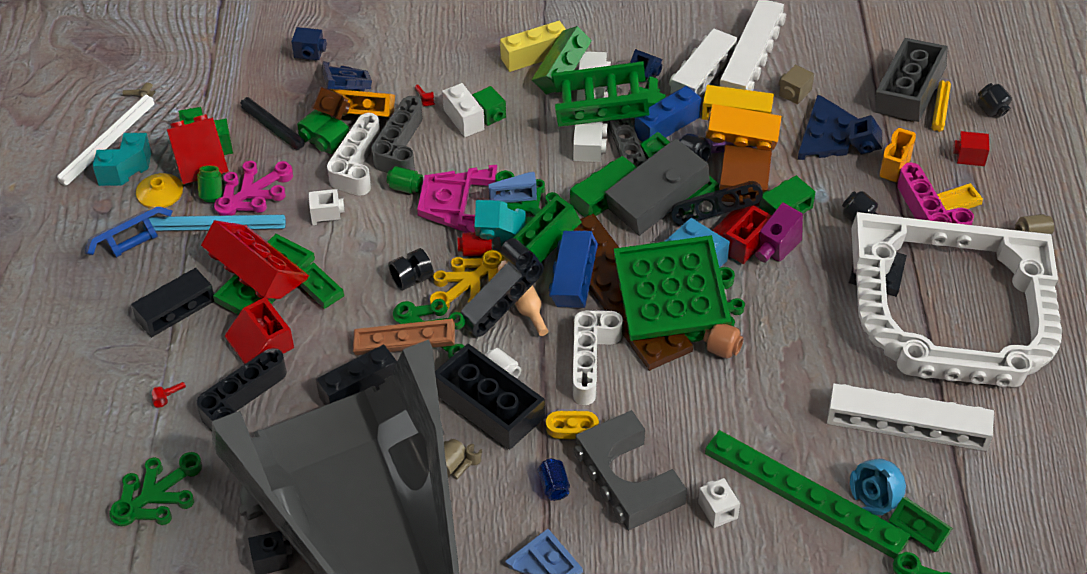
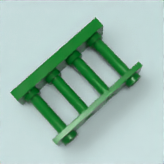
(601, 109)

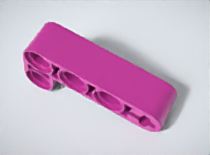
(923, 199)

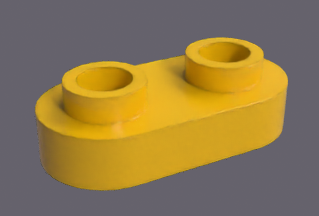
(571, 423)

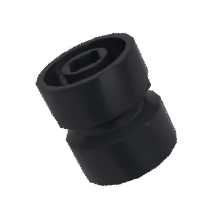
(412, 268)

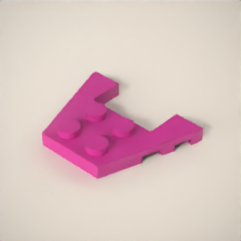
(446, 196)

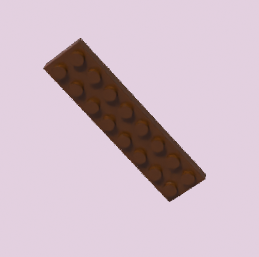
(606, 289)

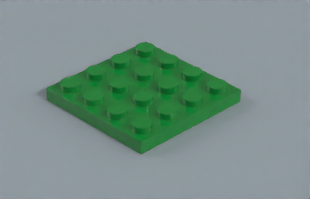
(671, 287)

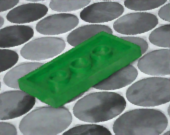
(236, 295)

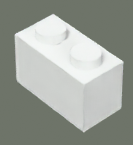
(463, 110)

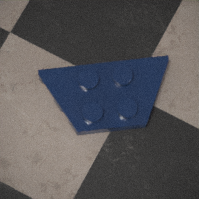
(346, 77)
(826, 131)

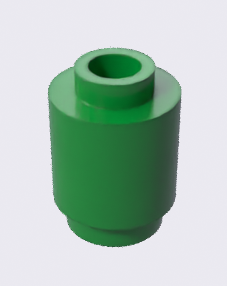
(404, 180)
(209, 183)

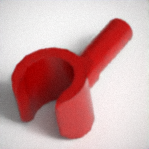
(426, 98)
(159, 394)

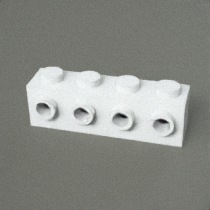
(704, 63)

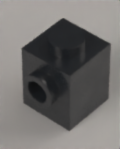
(269, 552)

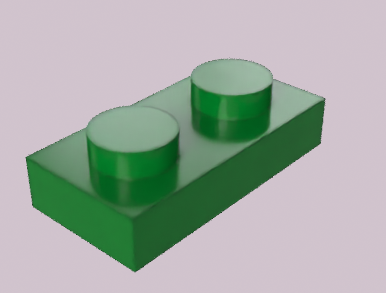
(321, 286)
(920, 524)

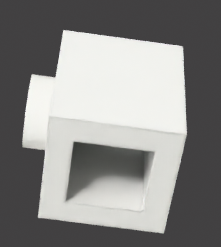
(718, 502)

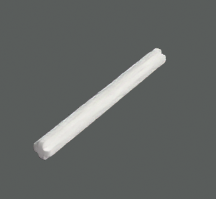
(105, 140)

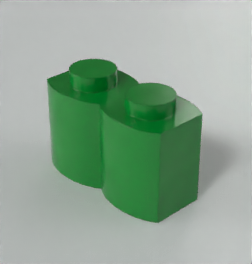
(322, 131)

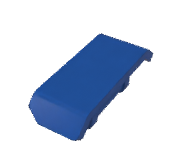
(117, 249)

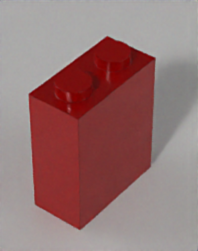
(195, 147)

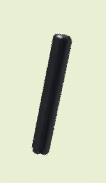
(272, 123)

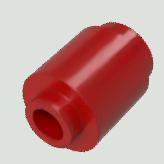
(473, 245)

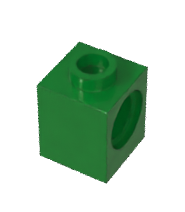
(492, 104)

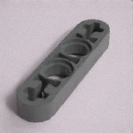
(630, 143)

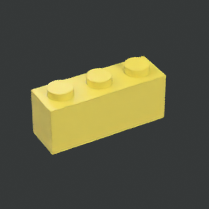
(529, 46)

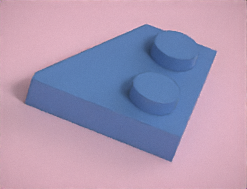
(544, 556)

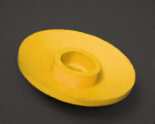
(159, 190)

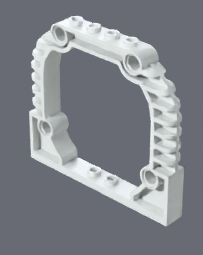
(1024, 253)

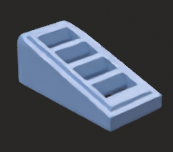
(521, 188)

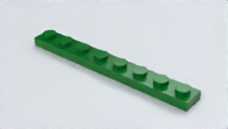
(808, 494)

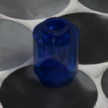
(554, 479)

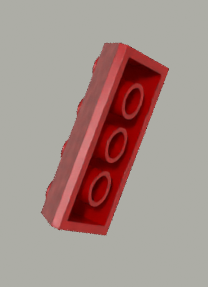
(252, 260)

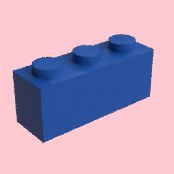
(669, 114)
(573, 269)

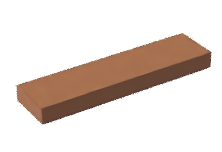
(401, 336)

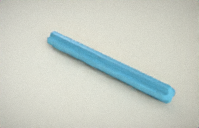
(183, 223)

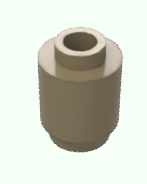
(1035, 223)
(453, 454)

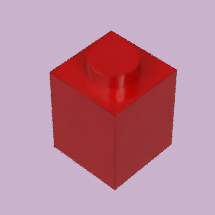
(972, 148)

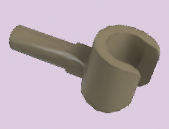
(145, 90)
(471, 459)

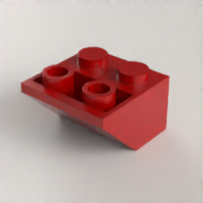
(743, 231)
(259, 329)

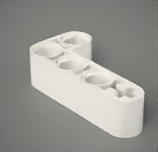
(346, 166)
(589, 330)

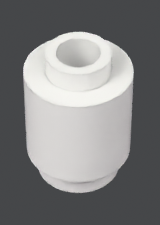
(504, 361)

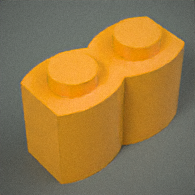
(897, 154)

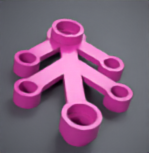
(230, 204)

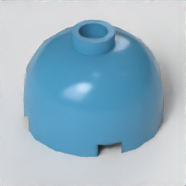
(878, 485)

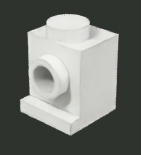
(325, 205)

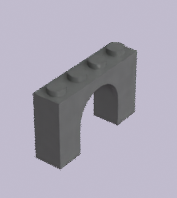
(631, 501)

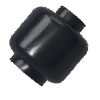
(994, 100)
(698, 145)
(859, 202)

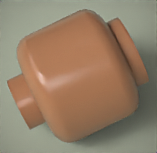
(723, 340)

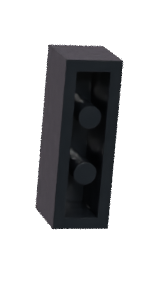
(173, 302)
(356, 375)

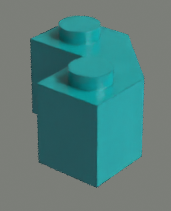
(115, 166)
(496, 220)

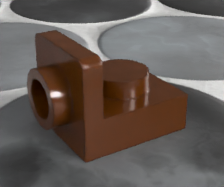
(331, 103)

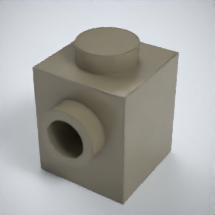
(796, 84)

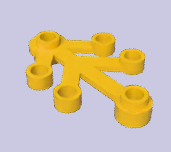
(487, 264)

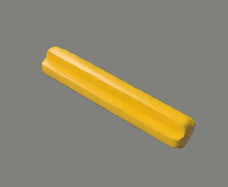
(941, 106)

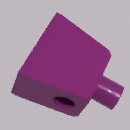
(780, 234)

